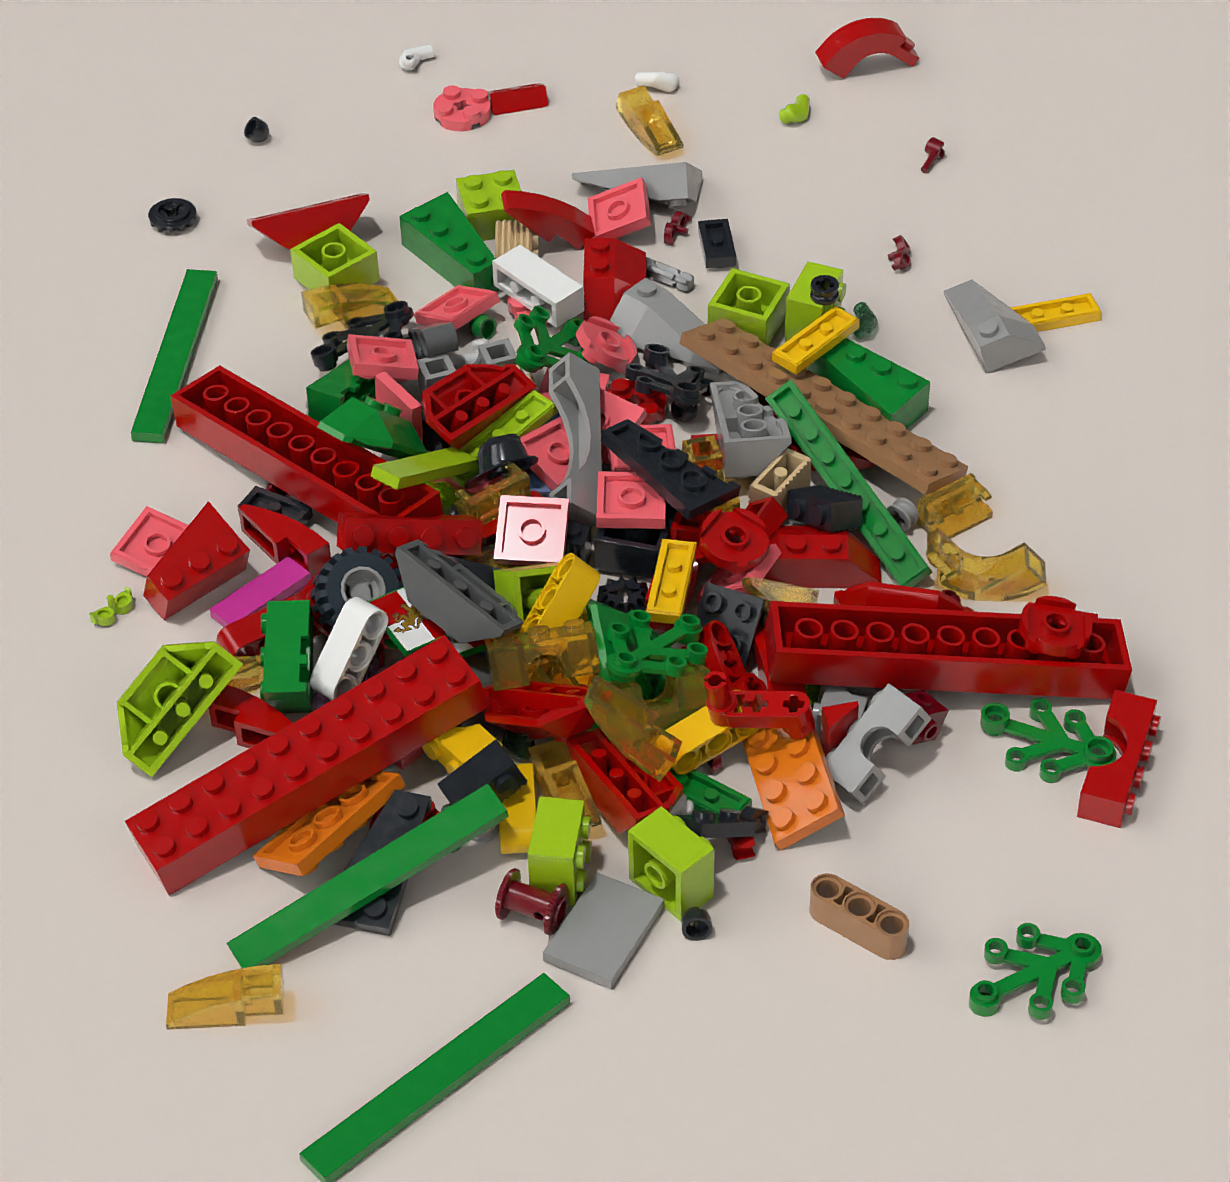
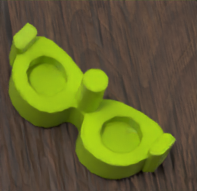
(119, 605)

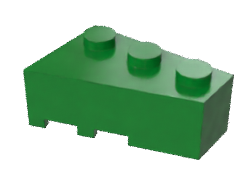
(335, 389)
(287, 656)

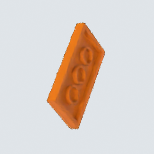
(792, 784)
(323, 830)

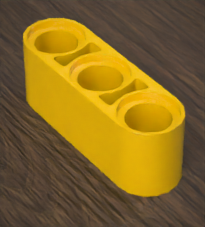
(563, 594)
(703, 739)
(521, 808)

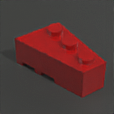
(196, 563)

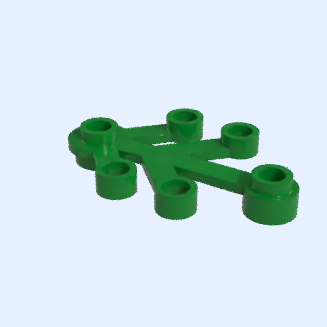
(534, 357)
(626, 665)
(1087, 752)
(1036, 968)

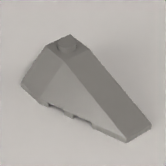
(657, 317)
(992, 327)

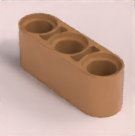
(859, 916)

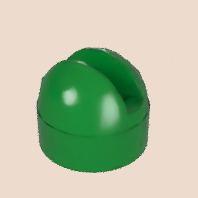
(483, 326)

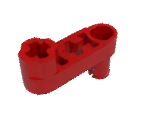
(725, 658)
(779, 708)

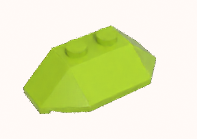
(170, 699)

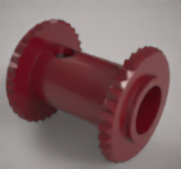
(531, 901)

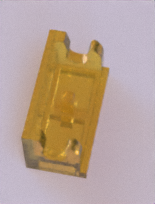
(486, 502)
(955, 507)

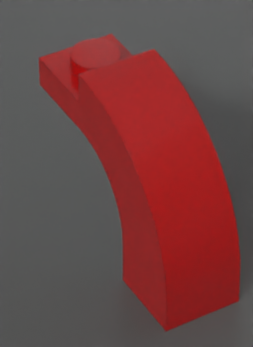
(861, 39)

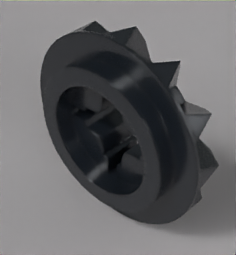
(179, 210)
(636, 592)

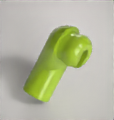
(795, 112)

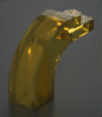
(983, 577)

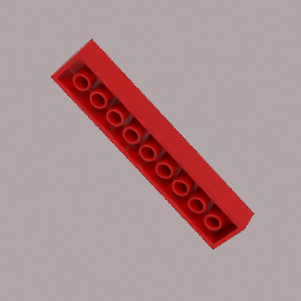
(291, 450)
(935, 652)
(306, 764)

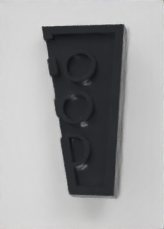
(668, 471)
(400, 815)

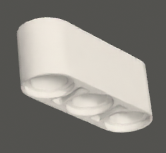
(349, 648)

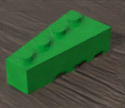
(448, 243)
(875, 381)

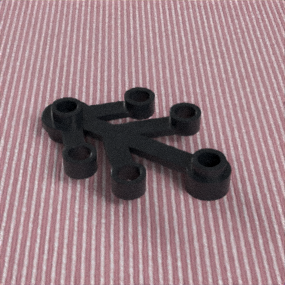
(395, 317)
(679, 387)

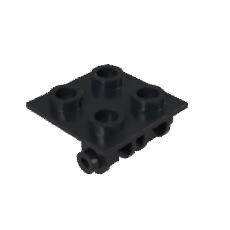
(737, 611)

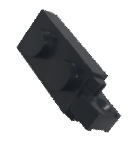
(727, 823)

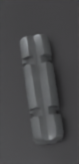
(669, 275)

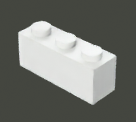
(538, 283)

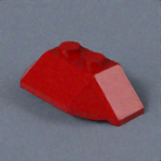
(302, 223)
(608, 272)
(473, 399)
(822, 559)
(896, 596)
(539, 710)
(618, 785)

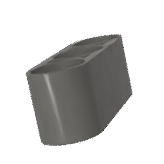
(434, 339)

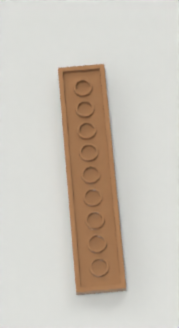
(847, 418)

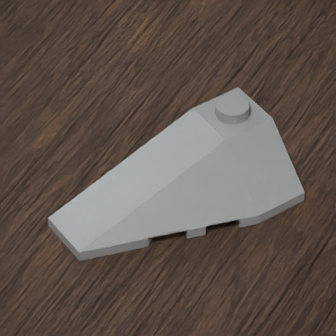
(666, 183)
(746, 430)

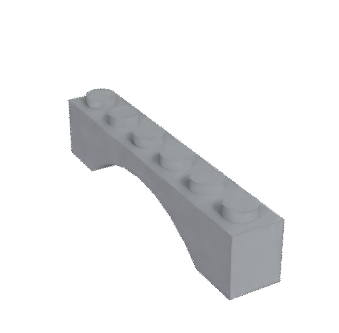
(576, 393)

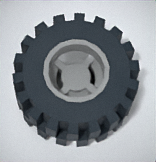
(351, 576)

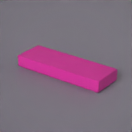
(271, 585)

